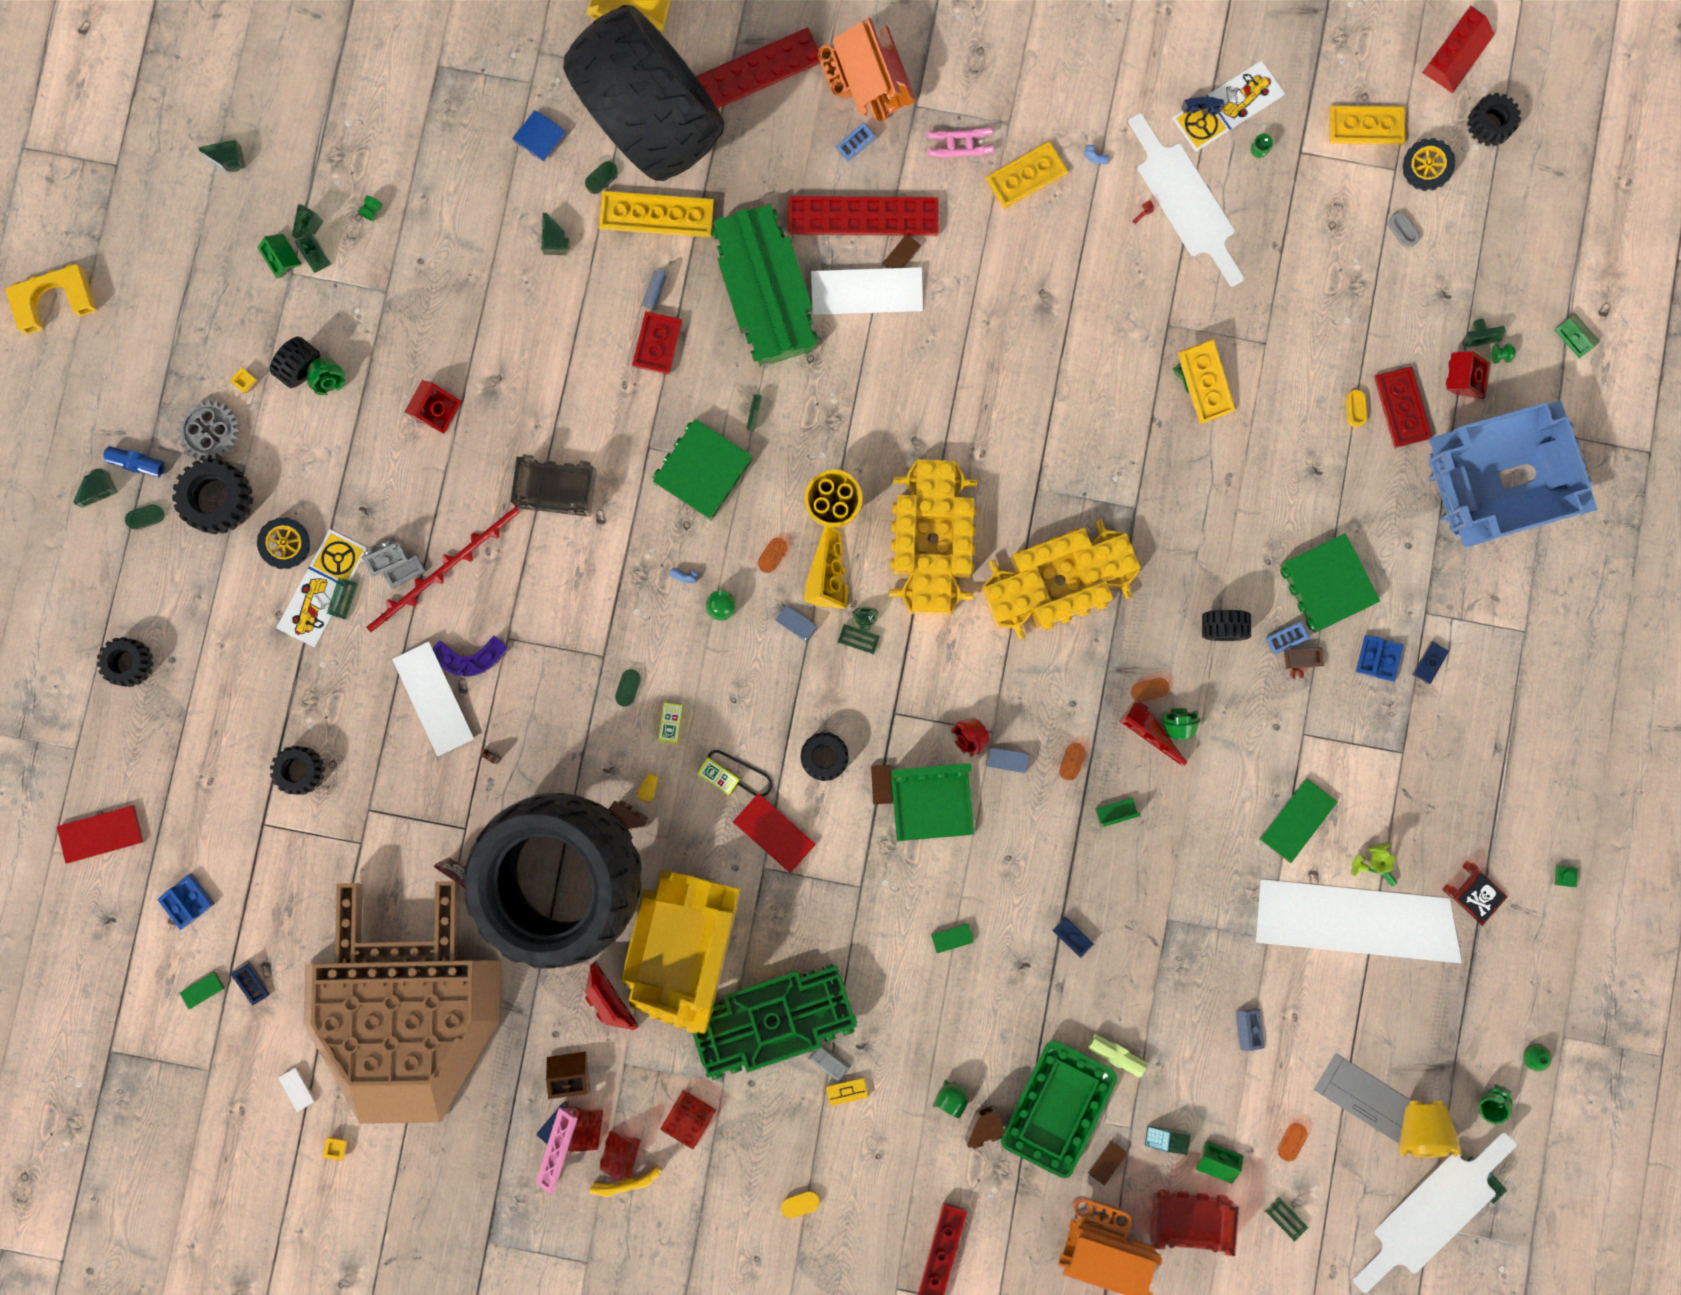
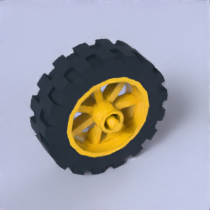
(1427, 146)
(283, 524)

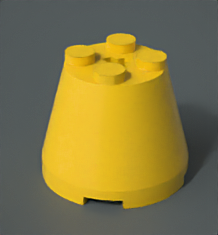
(830, 487)
(1428, 1131)

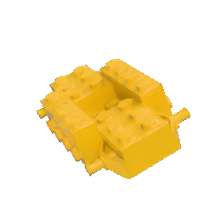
(937, 510)
(1087, 572)

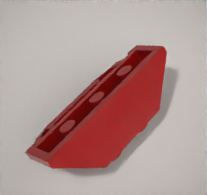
(607, 1001)

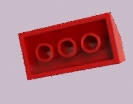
(1460, 50)

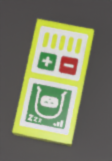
(670, 723)
(718, 776)

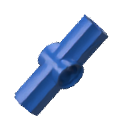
(133, 461)

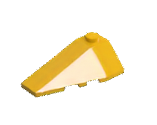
(825, 579)

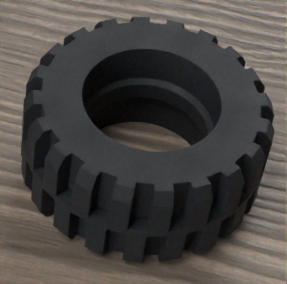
(195, 479)

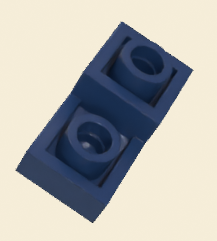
(1208, 105)

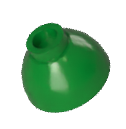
(1537, 1057)

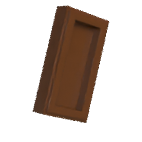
(902, 253)
(1303, 658)
(881, 784)
(1107, 1163)

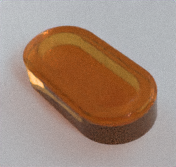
(772, 555)
(1149, 689)
(1072, 761)
(1292, 1142)

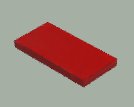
(1403, 407)
(774, 833)
(99, 834)

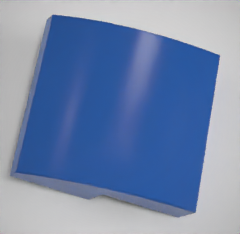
(539, 135)
(1379, 658)
(186, 901)

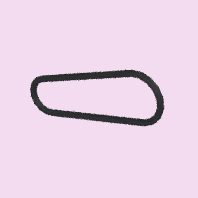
(748, 766)

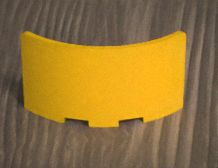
(653, 10)

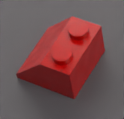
(1468, 374)
(433, 406)

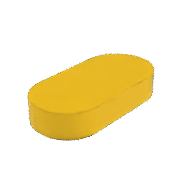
(1356, 408)
(800, 1204)

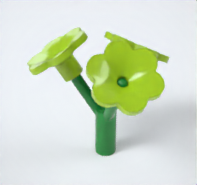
(1380, 864)

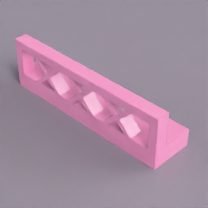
(556, 1149)

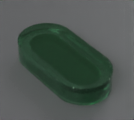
(601, 177)
(754, 412)
(144, 517)
(627, 687)

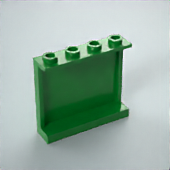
(702, 469)
(1329, 583)

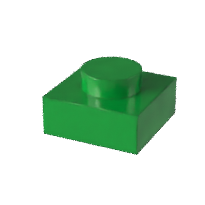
(1566, 876)

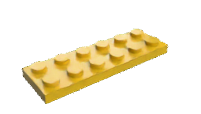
(656, 214)

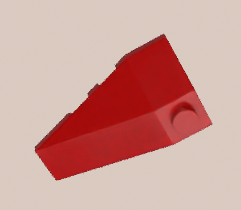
(1144, 724)

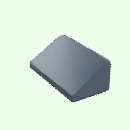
(654, 289)
(1250, 1029)

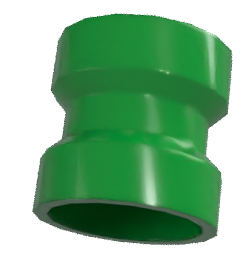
(1262, 141)
(370, 208)

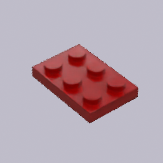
(657, 343)

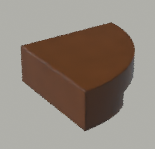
(490, 756)

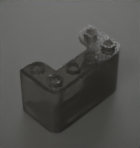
(553, 487)

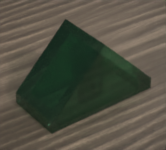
(305, 222)
(312, 252)

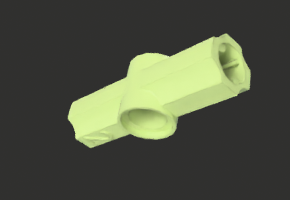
(1117, 1055)

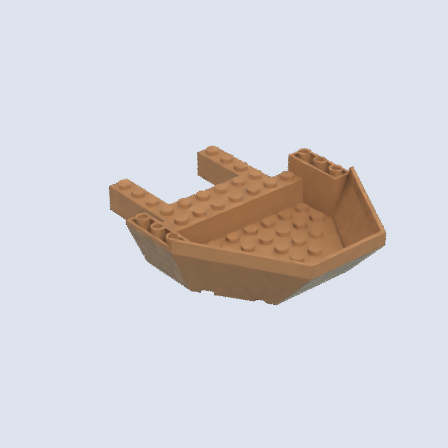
(401, 1016)

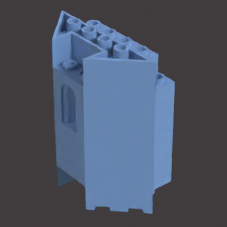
(1469, 482)

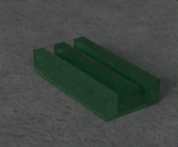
(349, 601)
(861, 632)
(1274, 1206)

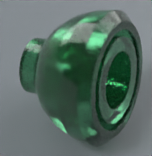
(865, 617)

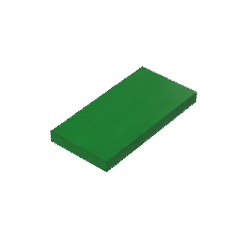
(1298, 820)

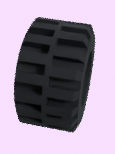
(1503, 109)
(292, 361)
(1226, 625)
(110, 657)
(812, 744)
(281, 770)

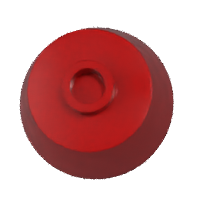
(971, 736)

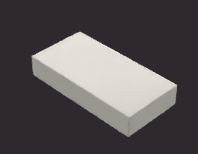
(297, 1089)

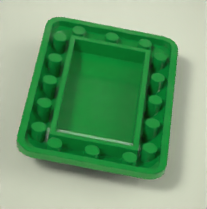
(1058, 1109)

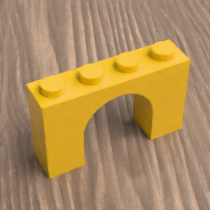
(25, 296)

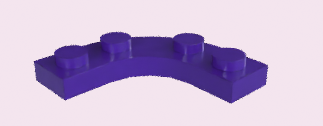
(471, 665)

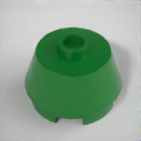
(325, 376)
(1180, 723)

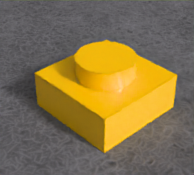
(243, 380)
(335, 1148)

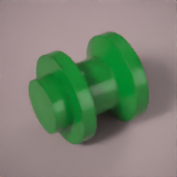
(1506, 353)

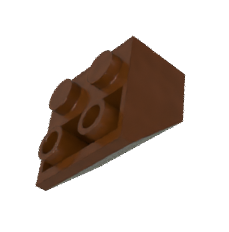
(622, 811)
(567, 1075)
(984, 1127)

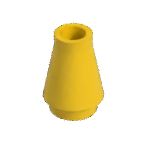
(647, 790)

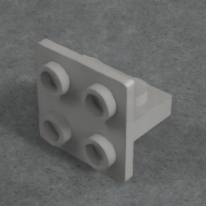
(384, 557)

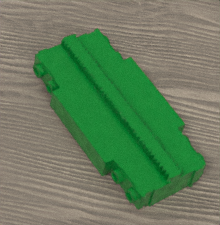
(764, 285)
(775, 1022)

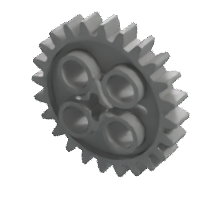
(221, 418)

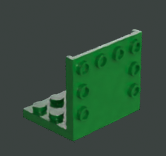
(932, 802)

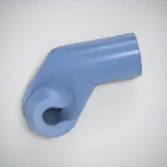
(1093, 157)
(683, 577)

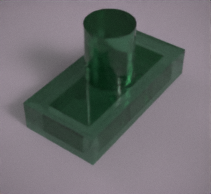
(1483, 335)

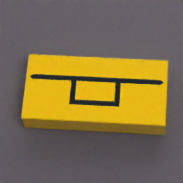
(846, 1091)

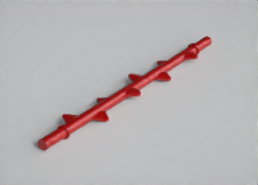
(448, 563)

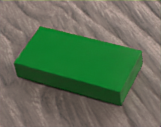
(952, 938)
(202, 990)

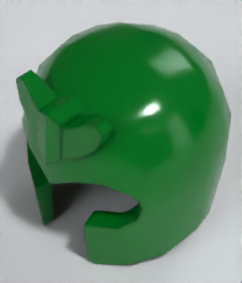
(720, 605)
(952, 1099)
(1496, 1105)

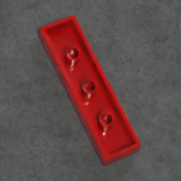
(942, 1250)

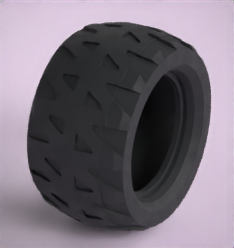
(642, 93)
(503, 911)

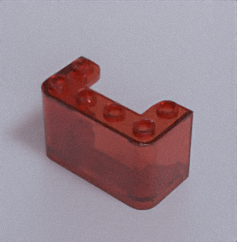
(1194, 1221)

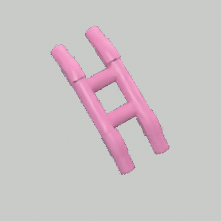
(968, 151)

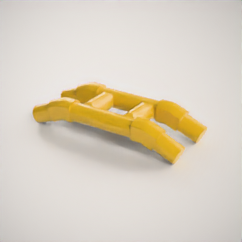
(609, 1189)

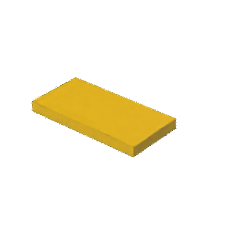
(1367, 125)
(1026, 175)
(1206, 381)

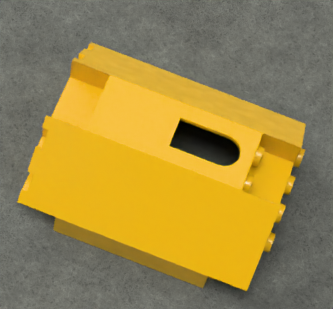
(680, 949)

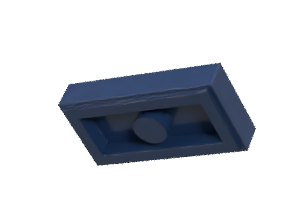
(1430, 662)
(1072, 937)

